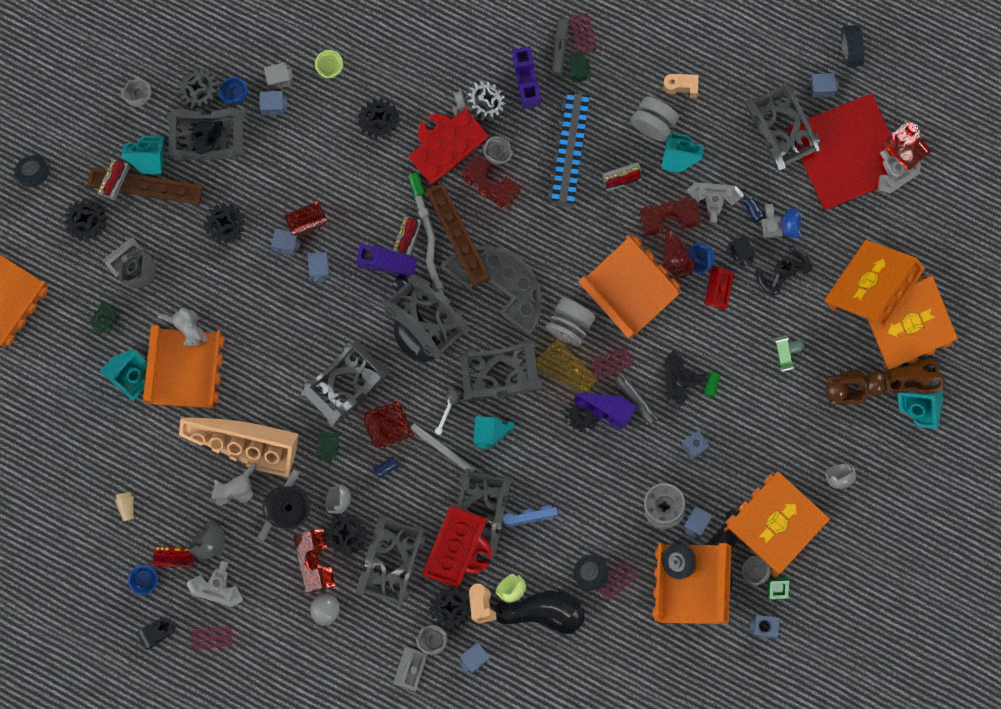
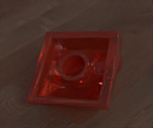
(907, 145)
(306, 219)
(677, 256)
(387, 425)

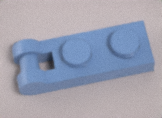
(529, 516)

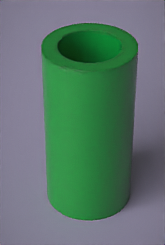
(416, 184)
(712, 384)

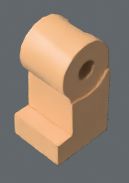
(681, 83)
(480, 605)

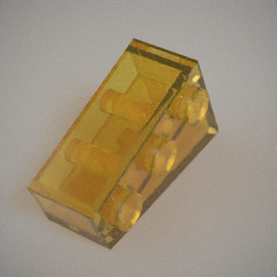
(566, 368)

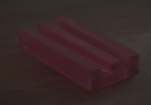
(586, 47)
(596, 368)
(629, 571)
(217, 637)

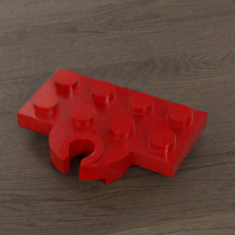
(446, 144)
(457, 547)

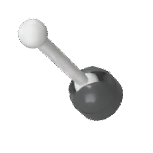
(452, 398)

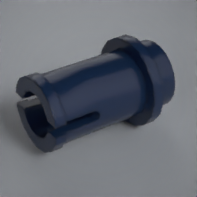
(754, 210)
(385, 467)

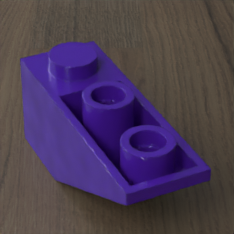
(385, 260)
(608, 407)

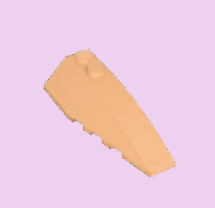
(248, 442)

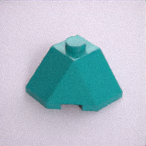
(680, 153)
(146, 155)
(127, 373)
(923, 408)
(490, 431)

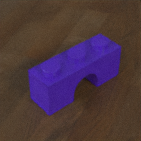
(526, 78)

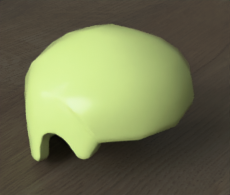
(329, 64)
(511, 588)

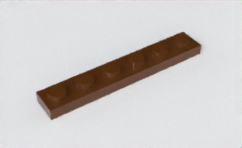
(151, 187)
(458, 235)

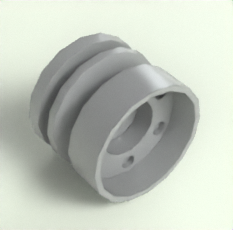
(569, 324)
(654, 501)

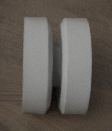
(654, 118)

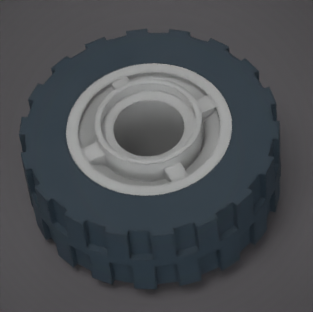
(852, 46)

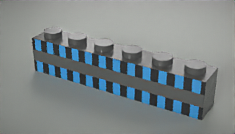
(570, 150)

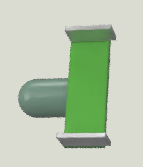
(785, 349)

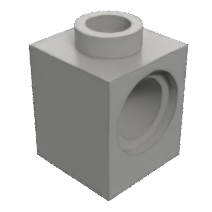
(278, 76)

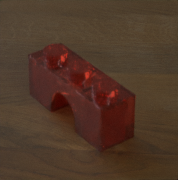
(502, 193)
(684, 211)
(308, 547)

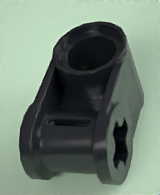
(205, 135)
(153, 634)

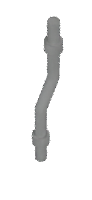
(424, 215)

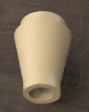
(125, 505)

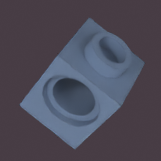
(823, 85)
(272, 103)
(285, 242)
(318, 266)
(695, 445)
(697, 523)
(773, 623)
(473, 658)

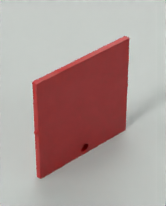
(848, 152)

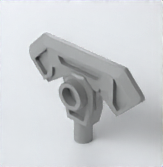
(897, 173)
(715, 196)
(215, 588)

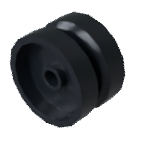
(297, 505)

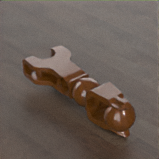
(909, 379)

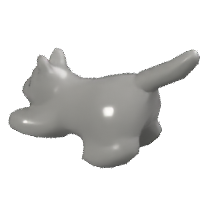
(185, 321)
(237, 488)

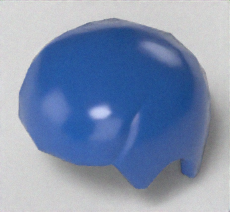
(233, 91)
(791, 223)
(702, 256)
(142, 579)

